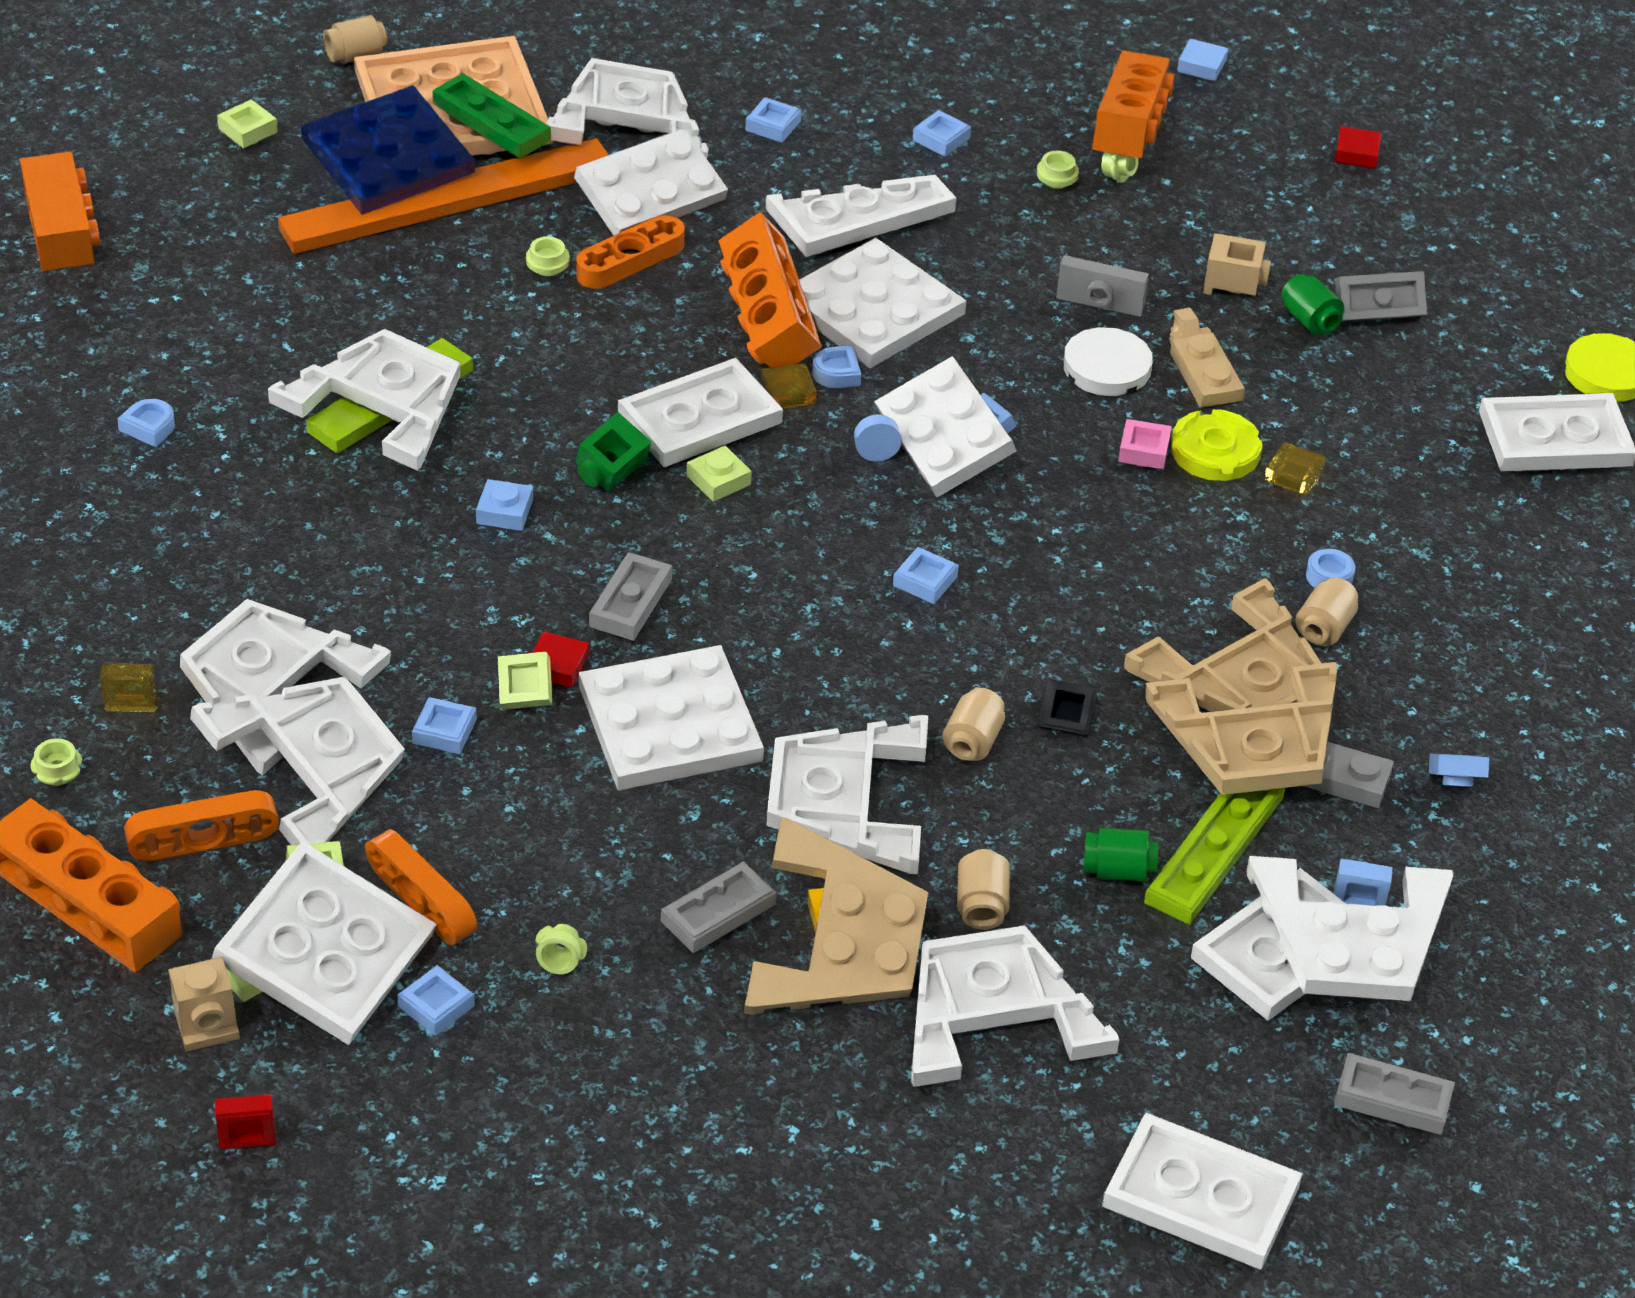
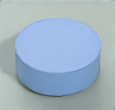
(877, 438)
(1329, 564)

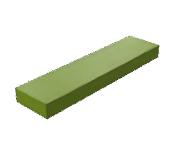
(349, 422)
(1210, 852)

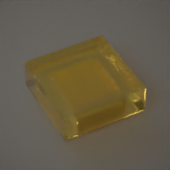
(789, 385)
(1295, 468)
(128, 687)

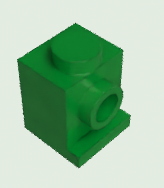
(612, 442)

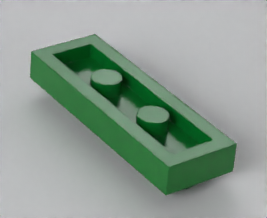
(491, 115)

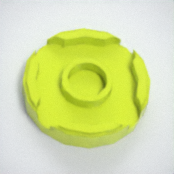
(1602, 365)
(1216, 445)

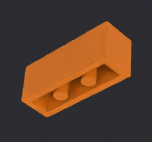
(59, 211)

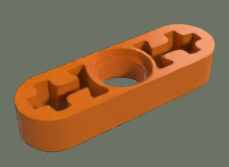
(606, 264)
(182, 816)
(421, 886)

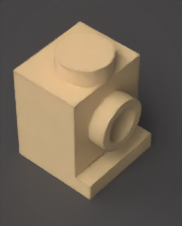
(1236, 265)
(203, 1004)

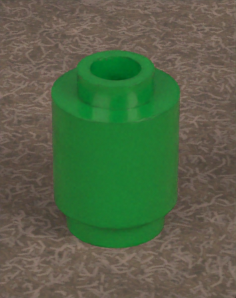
(1312, 304)
(1120, 854)

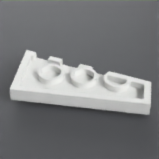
(834, 220)

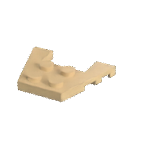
(1243, 674)
(1255, 744)
(863, 931)

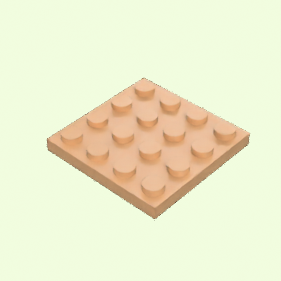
(490, 62)

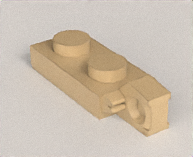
(1203, 362)

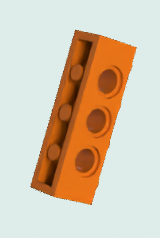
(1133, 104)
(768, 294)
(87, 886)

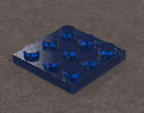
(387, 149)

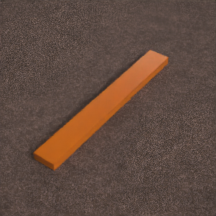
(485, 187)

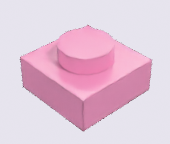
(1144, 444)

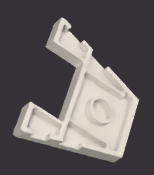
(626, 97)
(388, 377)
(262, 653)
(325, 737)
(825, 786)
(1352, 946)
(993, 983)

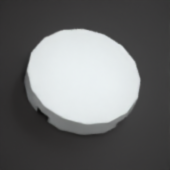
(1107, 361)

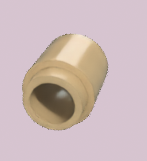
(354, 39)
(1327, 611)
(974, 724)
(983, 889)

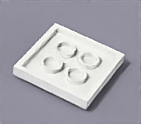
(878, 302)
(670, 717)
(324, 942)

